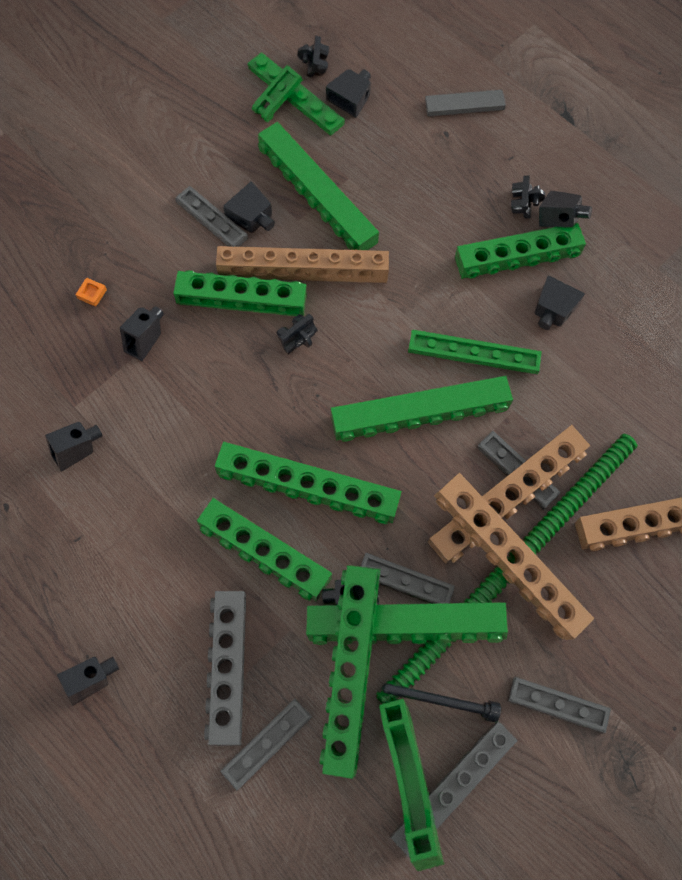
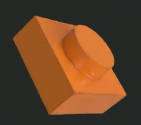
(91, 292)

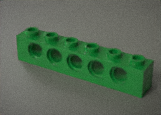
(528, 243)
(248, 301)
(217, 513)

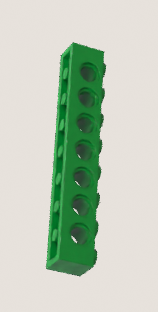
(233, 454)
(346, 763)

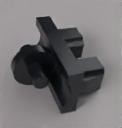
(311, 56)
(528, 197)
(298, 334)

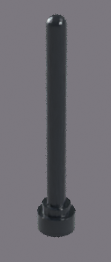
(489, 710)

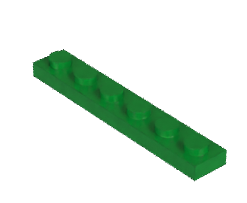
(300, 98)
(475, 352)

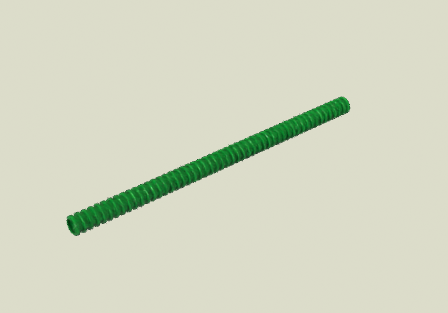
(537, 538)

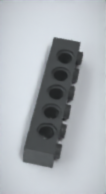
(232, 732)
(463, 777)

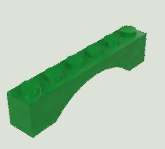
(416, 805)

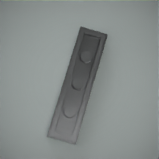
(465, 102)
(211, 217)
(508, 461)
(410, 581)
(559, 705)
(266, 744)

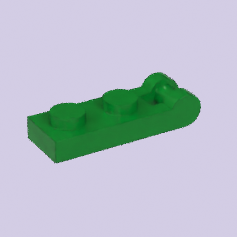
(277, 93)

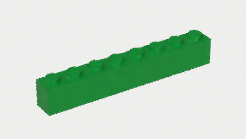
(317, 188)
(421, 408)
(417, 623)

